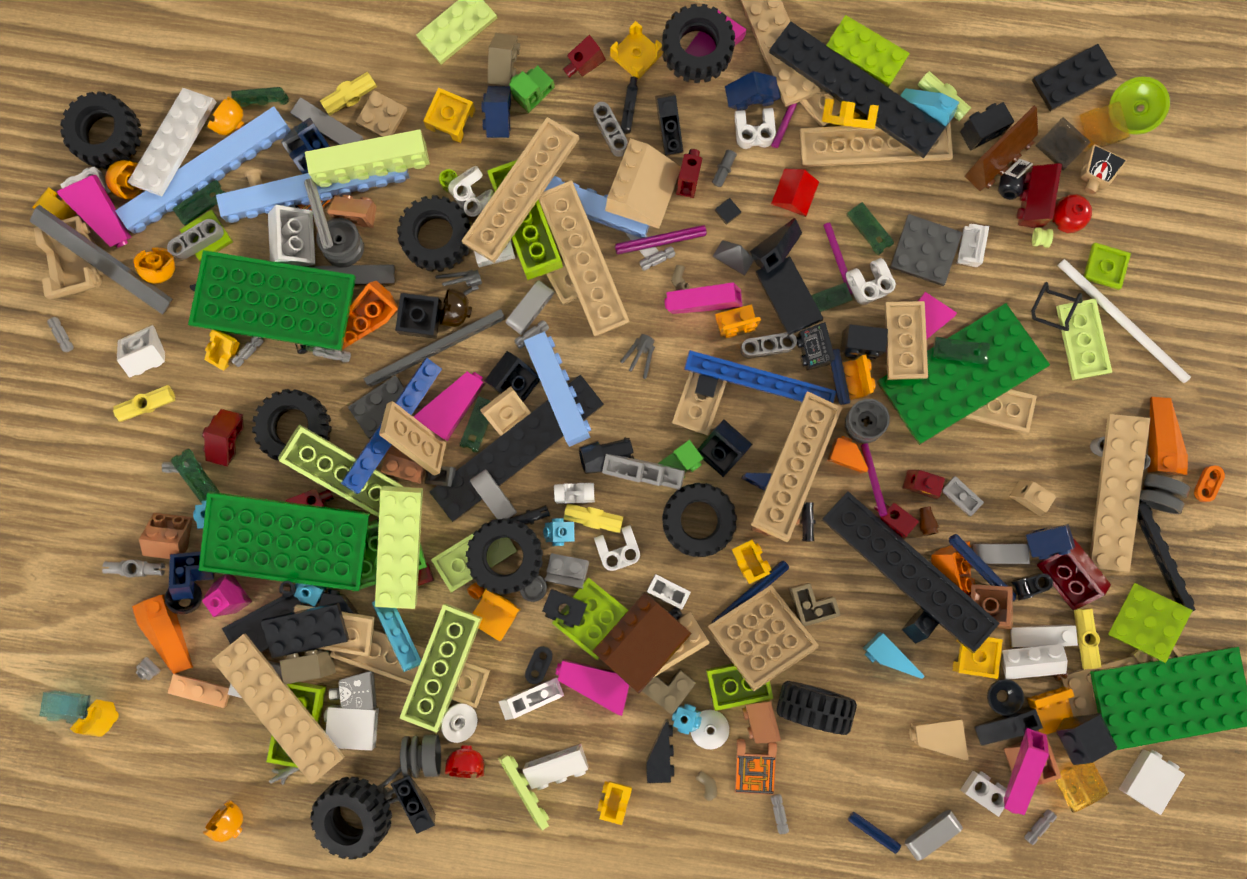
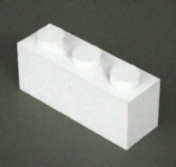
(1034, 661)

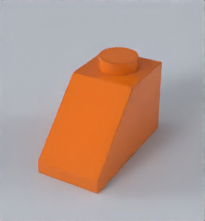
(847, 455)

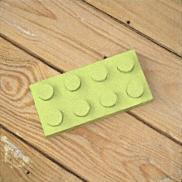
(456, 28)
(1084, 340)
(452, 562)
(528, 797)

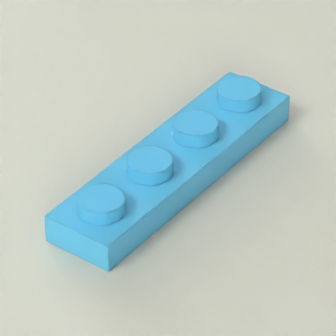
(398, 637)

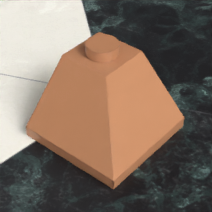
(995, 601)

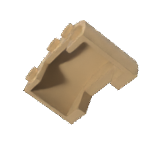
(67, 270)

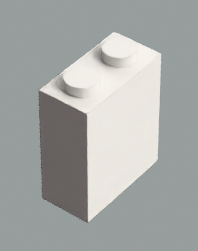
(352, 727)
(1152, 781)

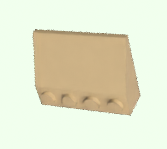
(643, 184)

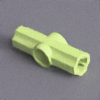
(933, 84)

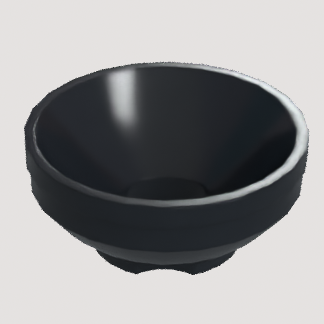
(174, 606)
(1014, 699)

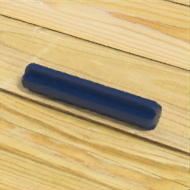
(839, 379)
(874, 832)

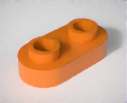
(1210, 485)

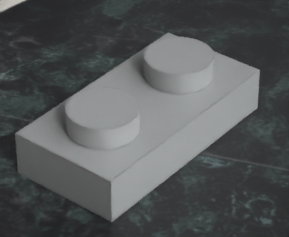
(962, 496)

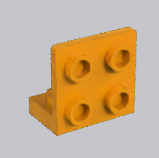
(737, 320)
(859, 378)
(496, 613)
(1052, 708)

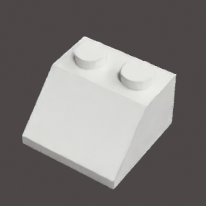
(140, 351)

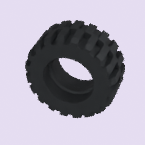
(703, 20)
(84, 114)
(420, 214)
(275, 407)
(725, 520)
(478, 550)
(816, 708)
(336, 833)

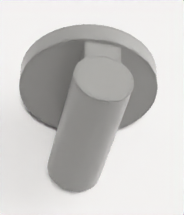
(147, 669)

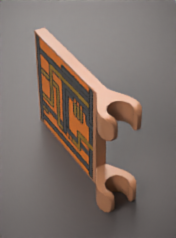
(755, 771)

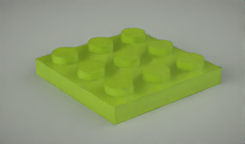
(598, 619)
(1150, 622)

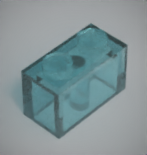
(64, 706)

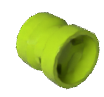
(446, 177)

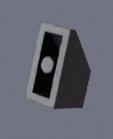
(334, 596)

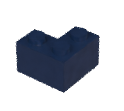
(751, 90)
(497, 107)
(312, 141)
(1050, 540)
(183, 573)

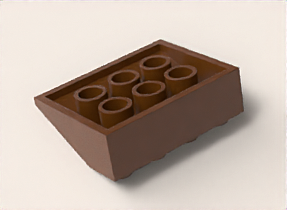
(1004, 151)
(642, 642)

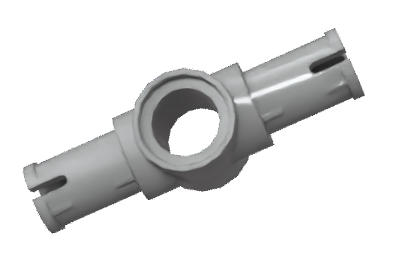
(124, 568)

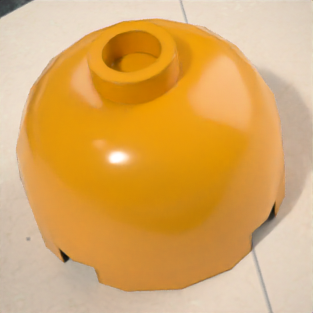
(227, 117)
(117, 179)
(155, 265)
(225, 823)

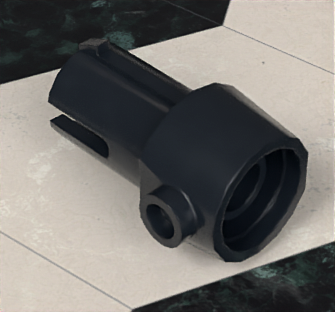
(593, 454)

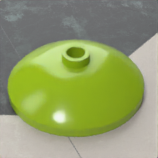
(1144, 92)

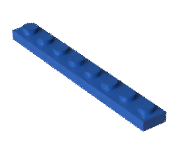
(754, 377)
(377, 445)

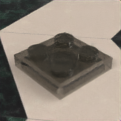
(1063, 143)

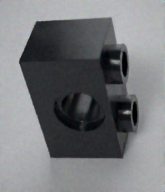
(576, 606)

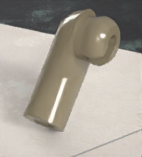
(677, 279)
(710, 785)

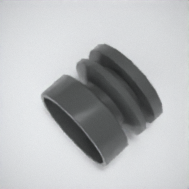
(876, 416)
(421, 756)

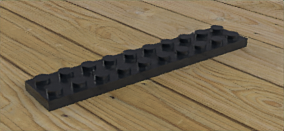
(852, 84)
(511, 452)
(911, 572)

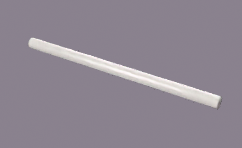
(1124, 321)

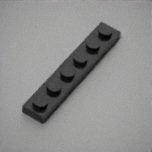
(1162, 556)

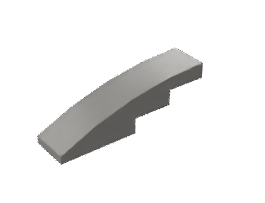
(643, 471)

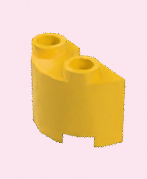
(54, 205)
(221, 349)
(750, 561)
(99, 719)
(614, 803)

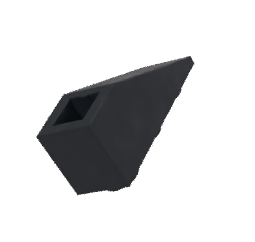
(669, 123)
(777, 246)
(920, 626)
(1008, 726)
(658, 760)
(414, 803)

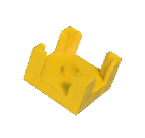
(636, 52)
(449, 114)
(848, 116)
(983, 662)

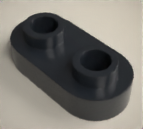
(538, 664)

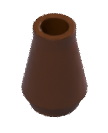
(928, 523)

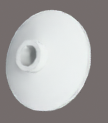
(713, 719)
(464, 727)

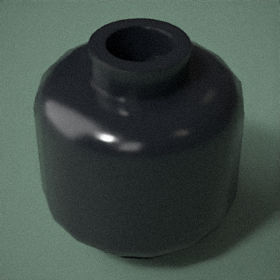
(1010, 186)

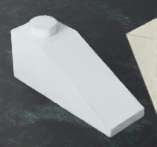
(1043, 635)
(531, 699)

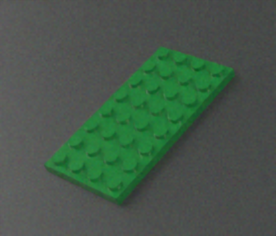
(272, 300)
(961, 387)
(283, 541)
(1172, 699)

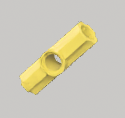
(348, 93)
(134, 406)
(593, 518)
(1089, 651)

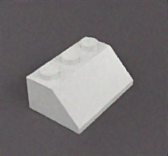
(291, 236)
(556, 767)

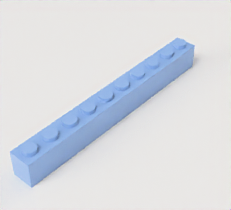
(204, 169)
(291, 192)

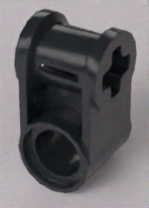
(1028, 586)

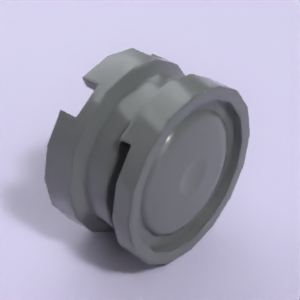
(535, 590)

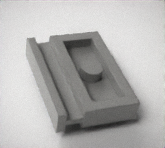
(567, 570)

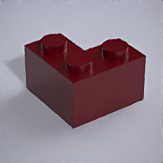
(221, 437)

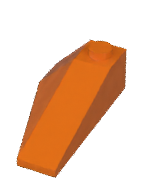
(369, 312)
(1166, 442)
(954, 567)
(163, 632)

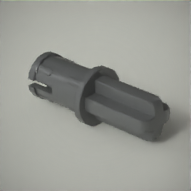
(724, 168)

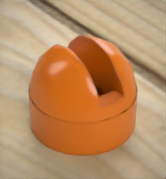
(475, 591)

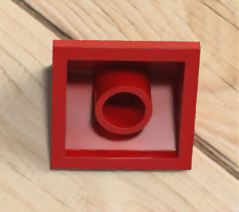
(795, 191)

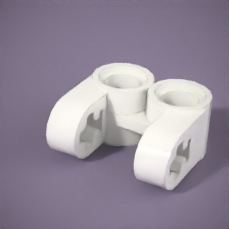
(755, 131)
(466, 180)
(858, 285)
(574, 493)
(619, 553)

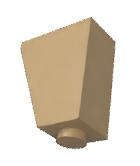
(941, 736)

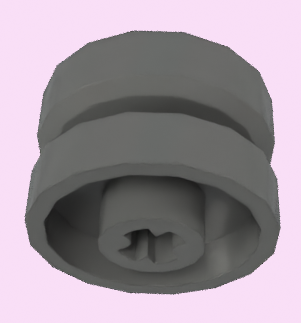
(347, 243)
(1164, 493)

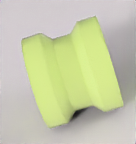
(1042, 237)

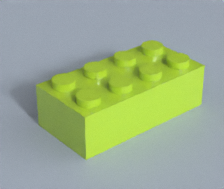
(868, 50)
(312, 698)

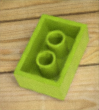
(731, 689)

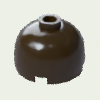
(455, 308)

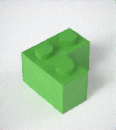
(531, 88)
(684, 457)

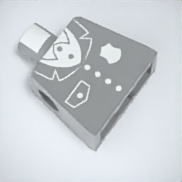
(356, 692)

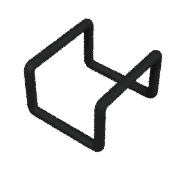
(1078, 299)

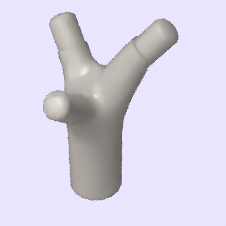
(283, 774)

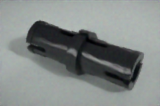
(533, 515)
(808, 522)
(287, 593)

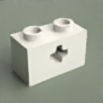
(668, 591)

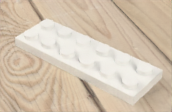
(172, 142)

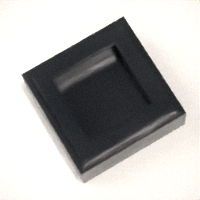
(728, 211)
(706, 386)

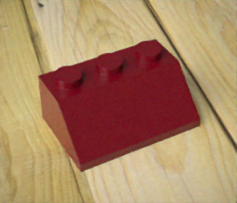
(1039, 195)
(1075, 577)

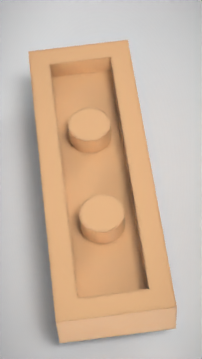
(199, 690)

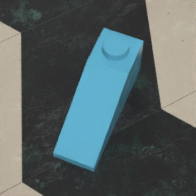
(935, 104)
(886, 653)

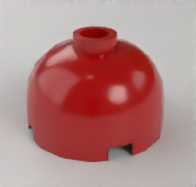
(1072, 213)
(464, 763)

